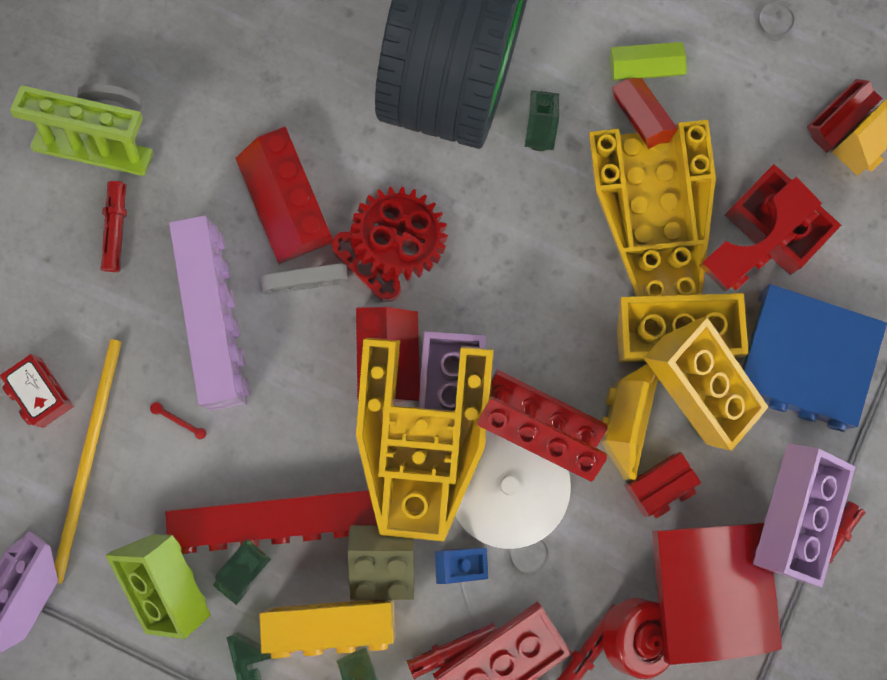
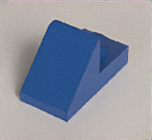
(461, 565)

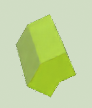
(648, 61)

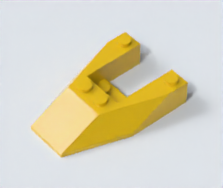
(414, 456)

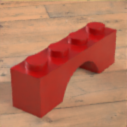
(788, 210)

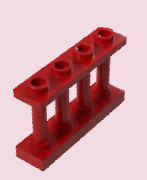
(544, 426)

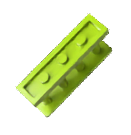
(105, 130)

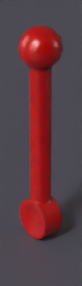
(157, 409)

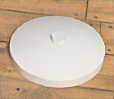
(513, 496)

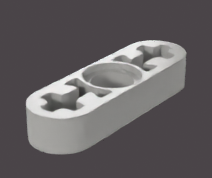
(304, 279)

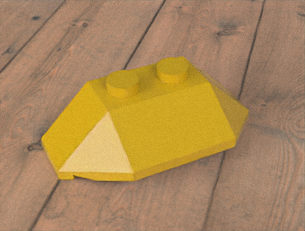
(628, 419)

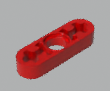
(376, 287)

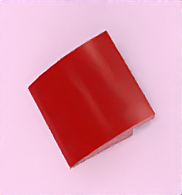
(713, 594)

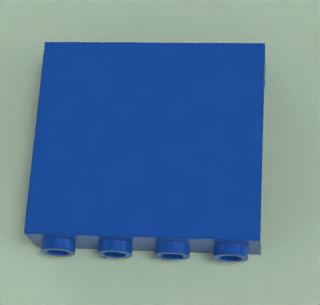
(813, 357)

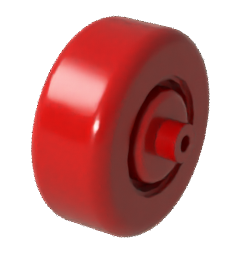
(635, 639)

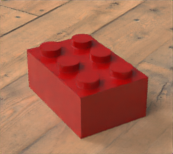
(753, 218)

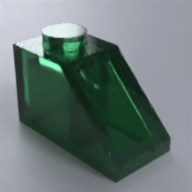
(542, 120)

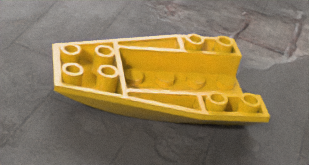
(658, 205)

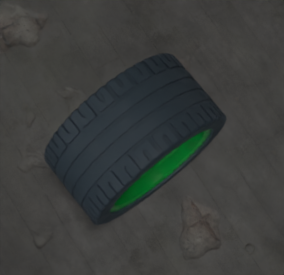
(446, 65)

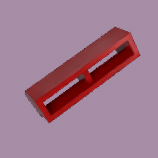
(644, 112)
(843, 114)

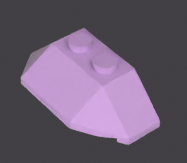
(25, 586)

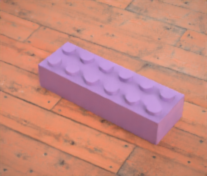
(208, 313)

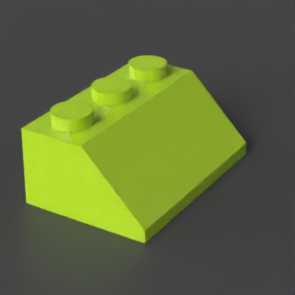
(160, 586)

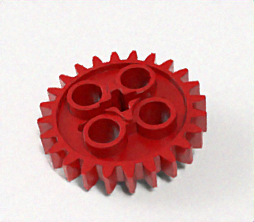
(391, 256)

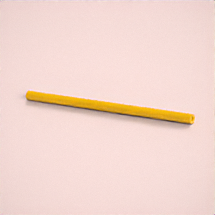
(86, 459)

